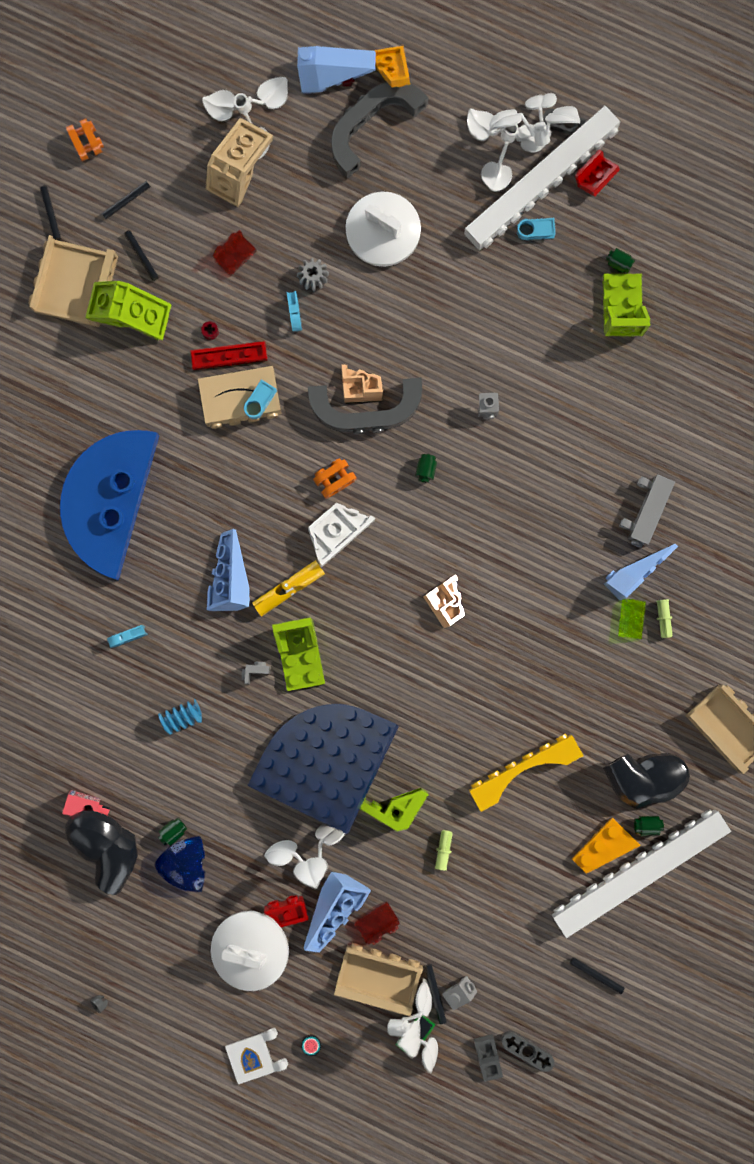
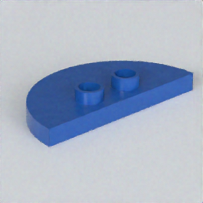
(105, 496)

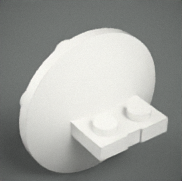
(383, 229)
(249, 950)

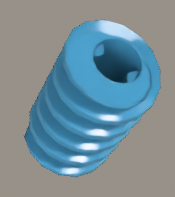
(181, 718)

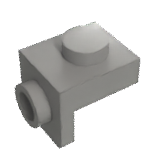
(488, 405)
(259, 667)
(460, 993)

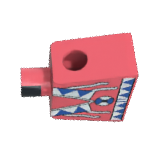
(76, 803)

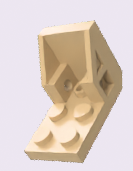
(234, 160)

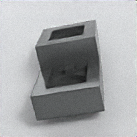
(488, 1058)

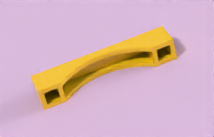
(561, 752)

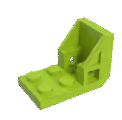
(623, 305)
(128, 306)
(299, 653)
(407, 805)

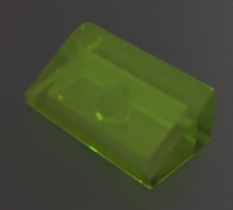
(631, 618)

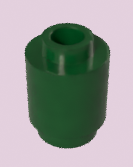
(620, 260)
(426, 468)
(648, 825)
(172, 832)

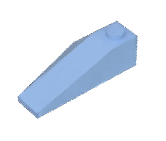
(329, 66)
(629, 578)
(230, 580)
(336, 902)

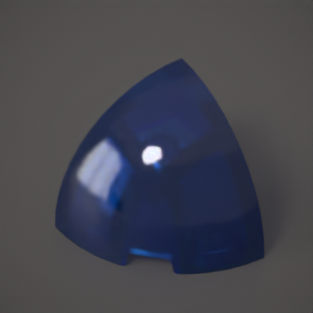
(183, 864)

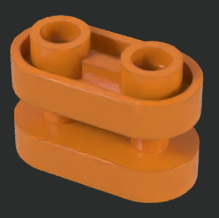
(94, 143)
(337, 467)

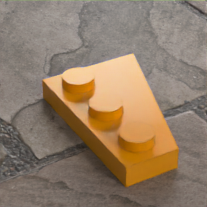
(393, 66)
(605, 846)

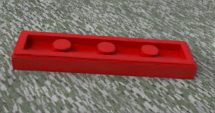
(229, 355)

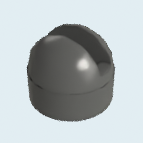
(98, 1004)

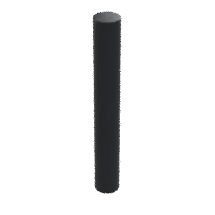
(125, 200)
(50, 213)
(141, 255)
(597, 975)
(435, 994)

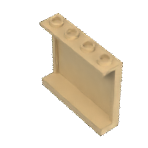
(68, 279)

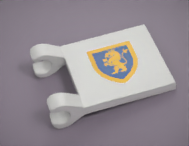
(251, 1057)

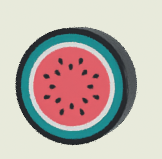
(311, 1045)

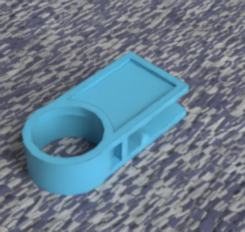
(542, 228)
(294, 311)
(262, 395)
(126, 636)

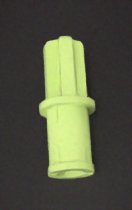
(664, 618)
(443, 850)

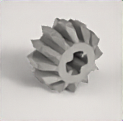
(310, 268)

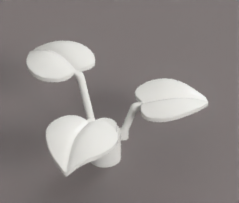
(222, 102)
(540, 131)
(497, 175)
(313, 869)
(410, 1032)

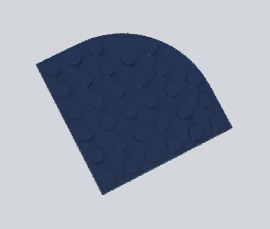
(325, 762)

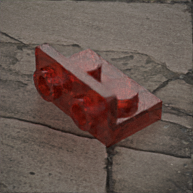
(234, 253)
(378, 923)

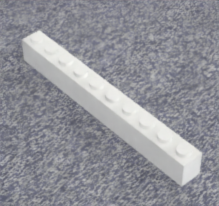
(542, 178)
(640, 873)

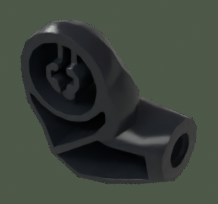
(649, 780)
(106, 844)

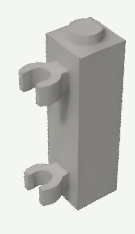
(650, 511)

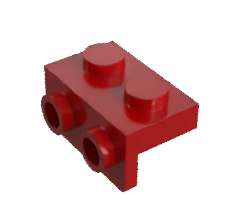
(596, 173)
(287, 911)

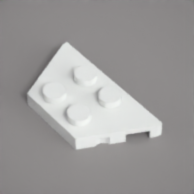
(336, 530)

